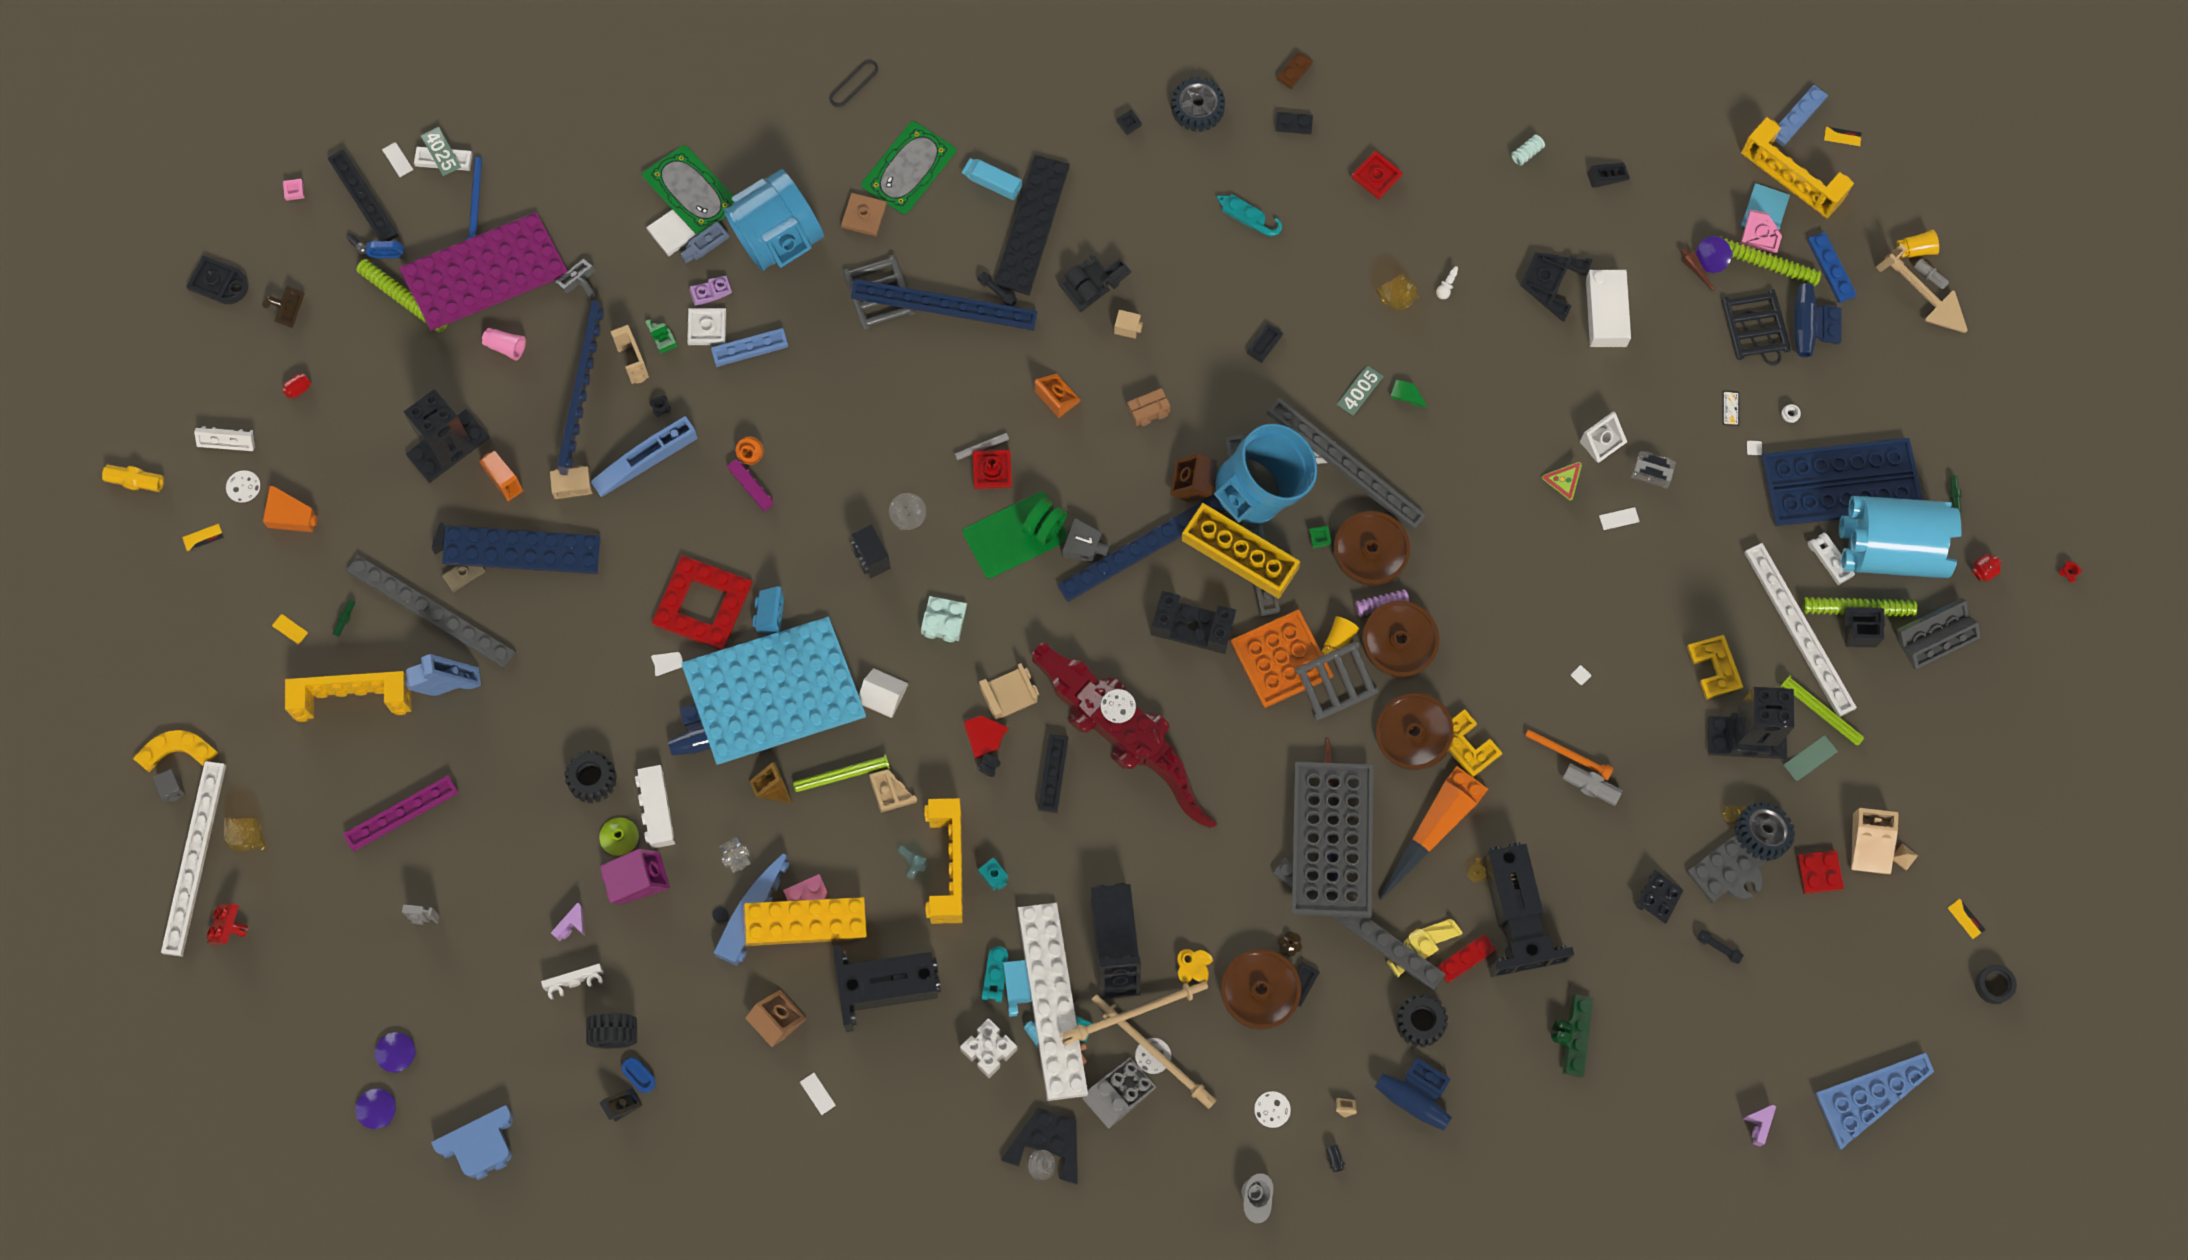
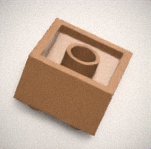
(775, 1017)

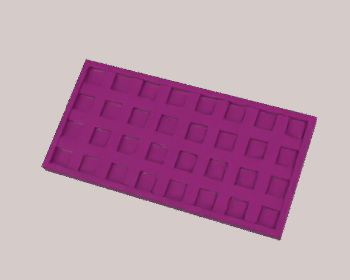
(483, 271)

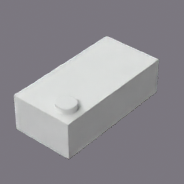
(1608, 308)

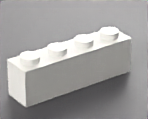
(656, 807)

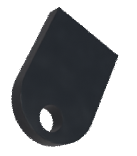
(217, 281)

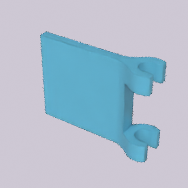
(1768, 201)
(1016, 985)

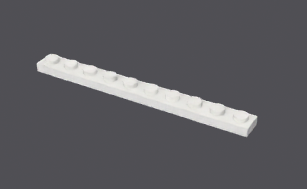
(1800, 630)
(193, 859)

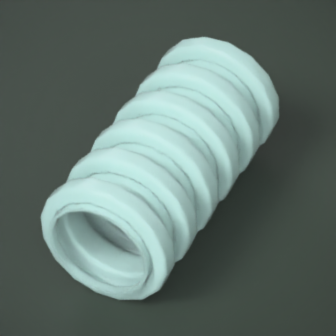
(1528, 150)

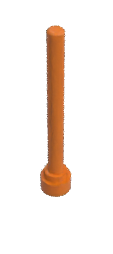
(1604, 770)

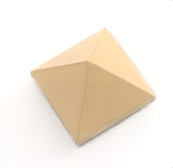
(1904, 856)
(1346, 1107)

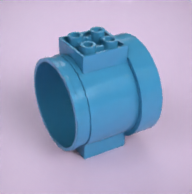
(773, 221)
(1287, 459)

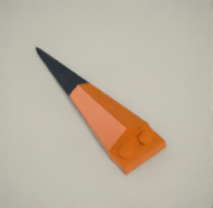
(1454, 801)

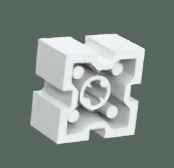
(988, 1048)

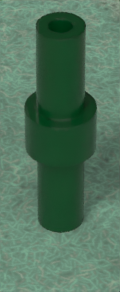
(1955, 492)
(344, 618)

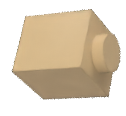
(1128, 324)

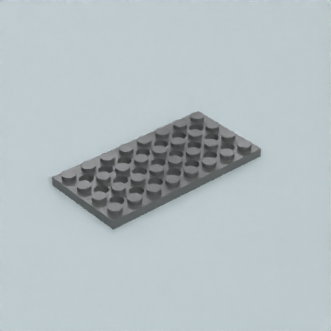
(1323, 810)

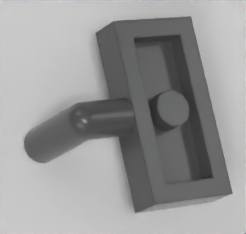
(577, 276)

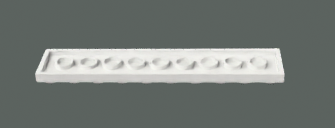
(1051, 1001)

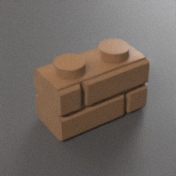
(1148, 407)

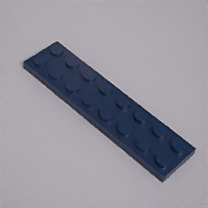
(521, 550)

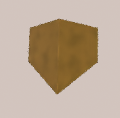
(770, 785)

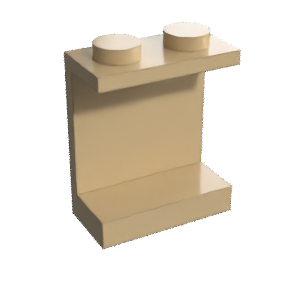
(624, 340)
(1009, 692)

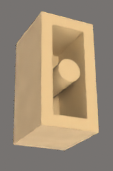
(575, 484)

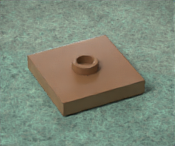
(864, 214)

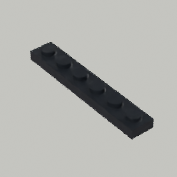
(362, 196)

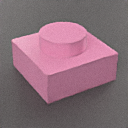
(293, 189)

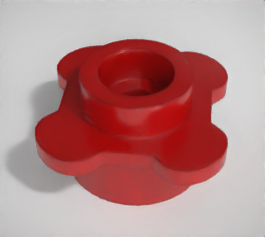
(2076, 570)

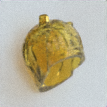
(1398, 293)
(242, 834)

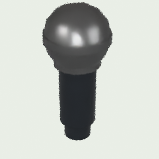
(360, 246)

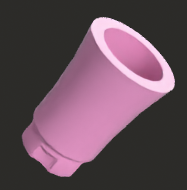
(505, 343)

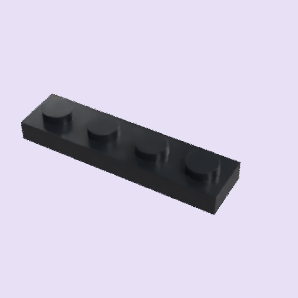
(1053, 773)

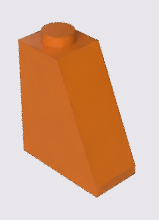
(501, 475)
(288, 513)

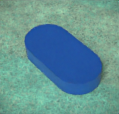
(638, 1075)

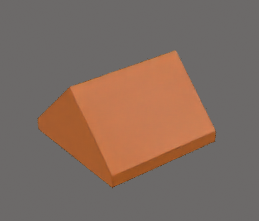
(1056, 394)

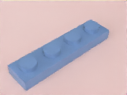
(1800, 114)
(749, 347)

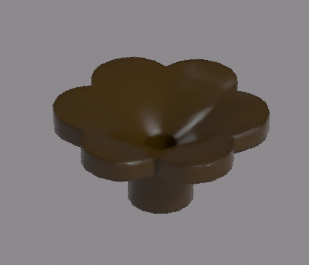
(1286, 947)

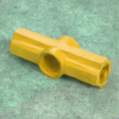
(132, 478)

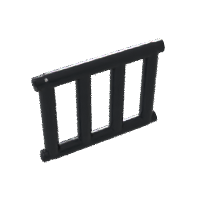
(1737, 336)

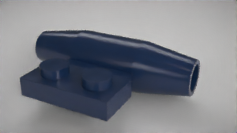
(1814, 322)
(694, 739)
(1418, 1092)

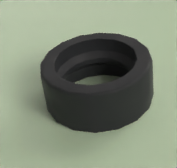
(2006, 974)

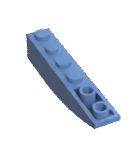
(645, 455)
(732, 944)

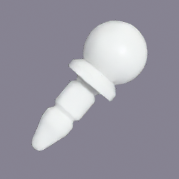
(1443, 290)

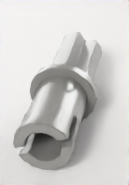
(1931, 273)

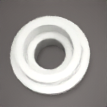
(1793, 409)

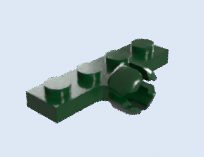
(1575, 1035)

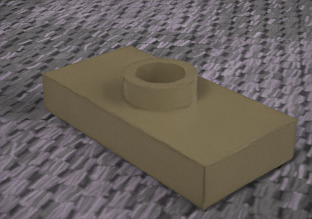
(461, 576)

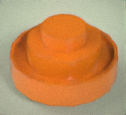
(749, 450)

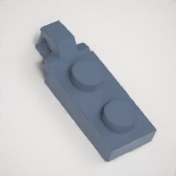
(704, 242)

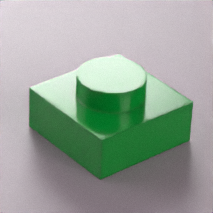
(1320, 537)

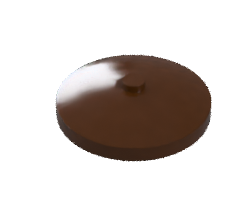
(1371, 548)
(1400, 639)
(1415, 731)
(1261, 989)

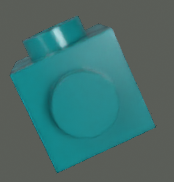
(993, 875)

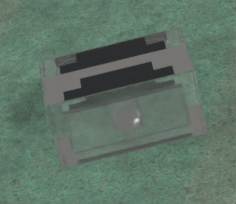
(1653, 469)

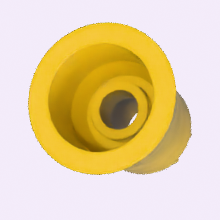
(1921, 244)
(1340, 634)

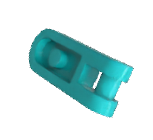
(995, 974)

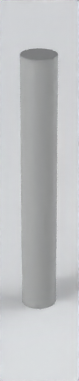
(981, 446)

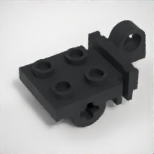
(1091, 280)

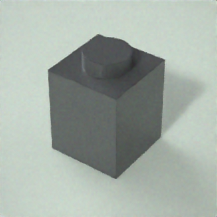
(169, 786)

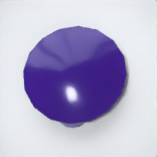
(1714, 254)
(395, 1052)
(375, 1108)

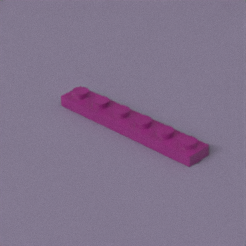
(400, 813)

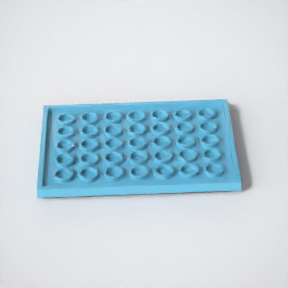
(773, 690)

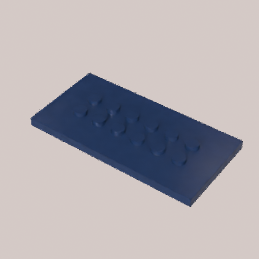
(1820, 481)

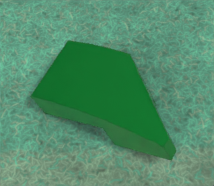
(662, 336)
(1407, 392)

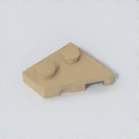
(889, 791)

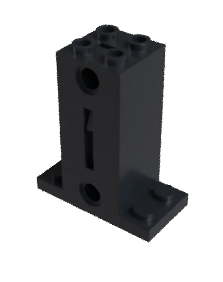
(442, 435)
(1116, 941)
(884, 982)

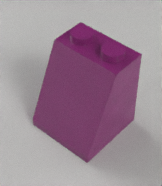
(634, 876)

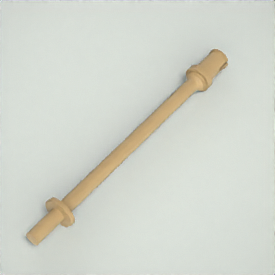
(1082, 1032)
(1196, 1090)

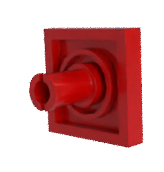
(992, 469)
(224, 925)

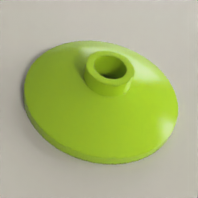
(622, 845)

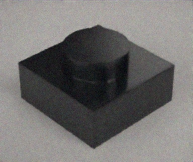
(1129, 122)

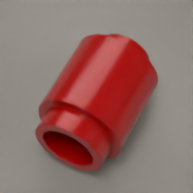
(296, 386)

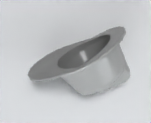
(1257, 1197)

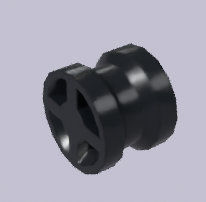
(988, 765)

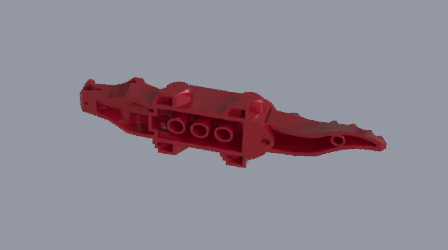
(1134, 741)

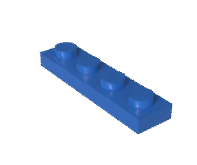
(1831, 267)

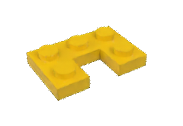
(1718, 652)
(1470, 759)

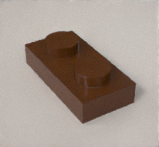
(1294, 70)

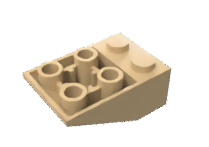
(1873, 840)

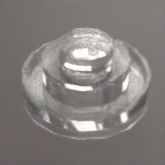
(1041, 1164)

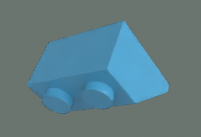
(769, 611)

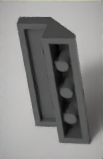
(1938, 633)

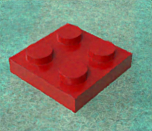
(1377, 175)
(1820, 872)

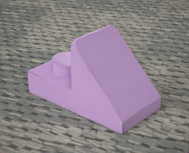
(574, 919)
(1763, 1119)

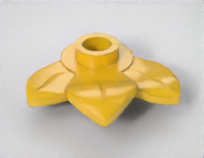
(1195, 968)

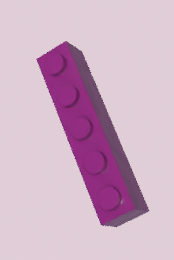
(750, 485)

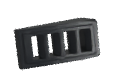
(1597, 178)

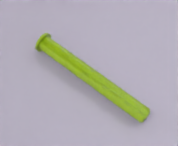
(1824, 712)
(840, 774)

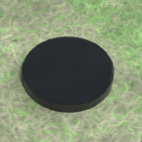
(720, 914)

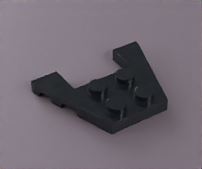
(1545, 277)
(1049, 1133)

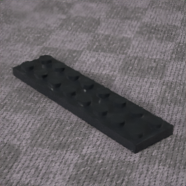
(1032, 225)

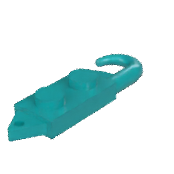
(1247, 214)

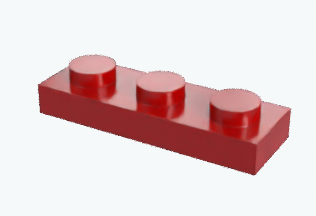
(1466, 958)

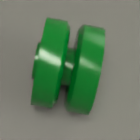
(1044, 521)

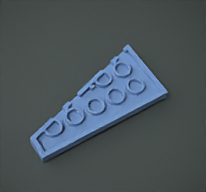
(1861, 1101)

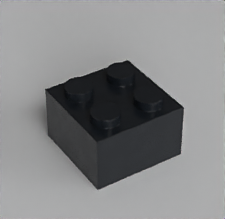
(870, 551)

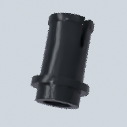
(1335, 1158)

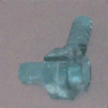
(916, 862)

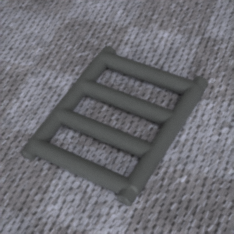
(860, 307)
(1319, 663)

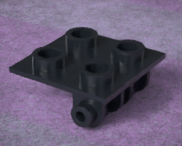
(1659, 896)

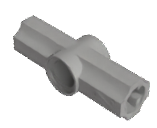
(1592, 784)

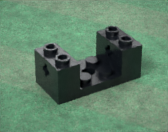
(1173, 617)

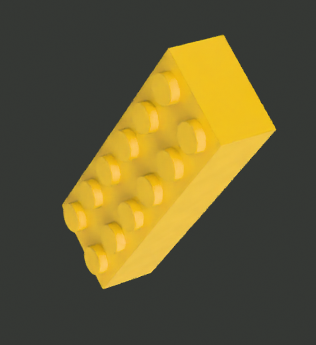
(1240, 550)
(804, 921)

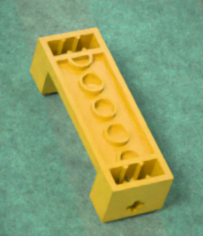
(1789, 174)
(301, 691)
(947, 814)

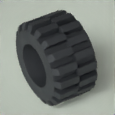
(585, 762)
(611, 1030)
(1414, 1035)

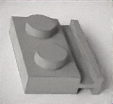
(419, 914)

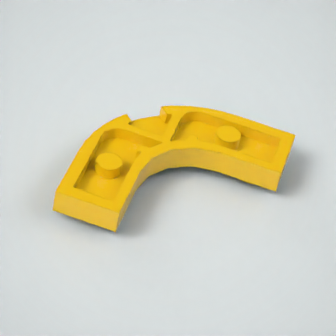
(171, 742)

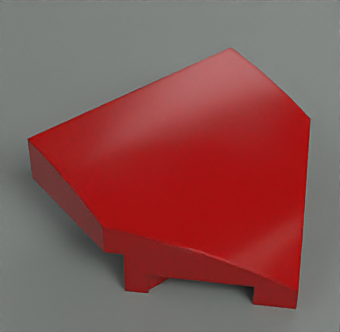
(984, 735)

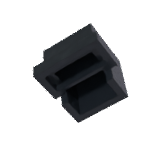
(1864, 626)

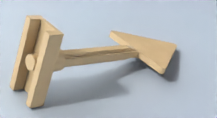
(1946, 312)

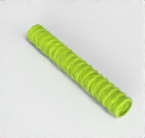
(1774, 263)
(391, 287)
(1837, 606)

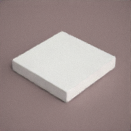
(671, 232)
(706, 326)

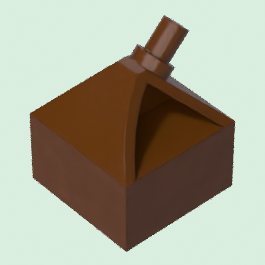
(1194, 477)

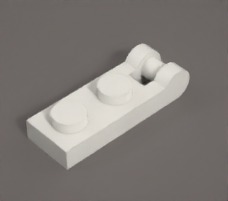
(1830, 558)

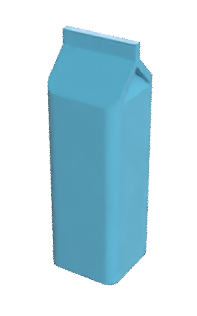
(993, 178)

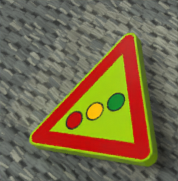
(1564, 479)

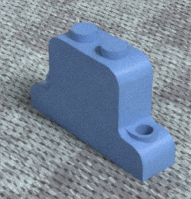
(441, 675)
(479, 1144)

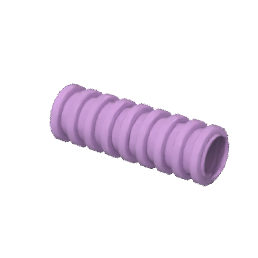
(1370, 605)

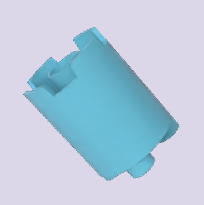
(1899, 536)

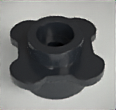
(660, 401)

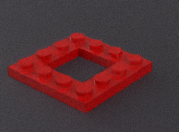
(713, 635)

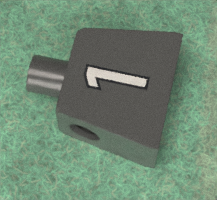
(1084, 543)

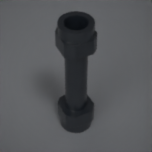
(1008, 299)
(1705, 937)

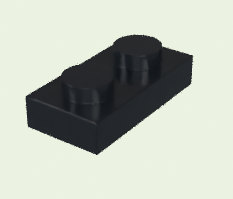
(1294, 123)

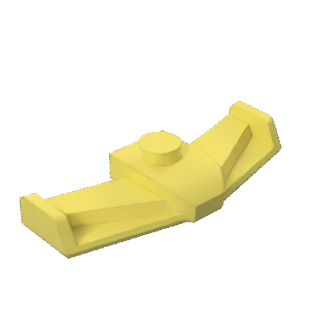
(1424, 940)

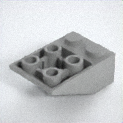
(1119, 1092)

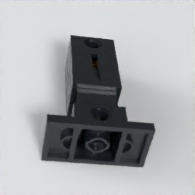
(1757, 728)
(1519, 912)

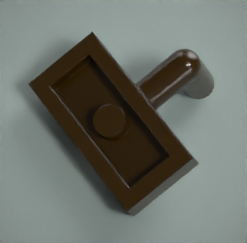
(288, 306)

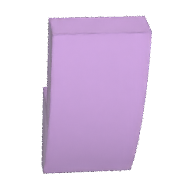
(713, 290)

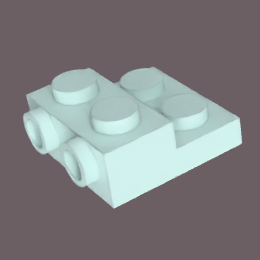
(943, 619)

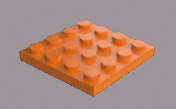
(1273, 653)

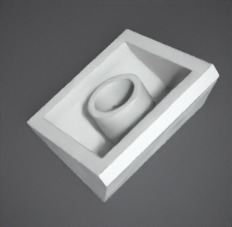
(1604, 437)
(882, 692)

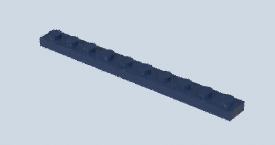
(944, 304)
(579, 394)
(1132, 552)

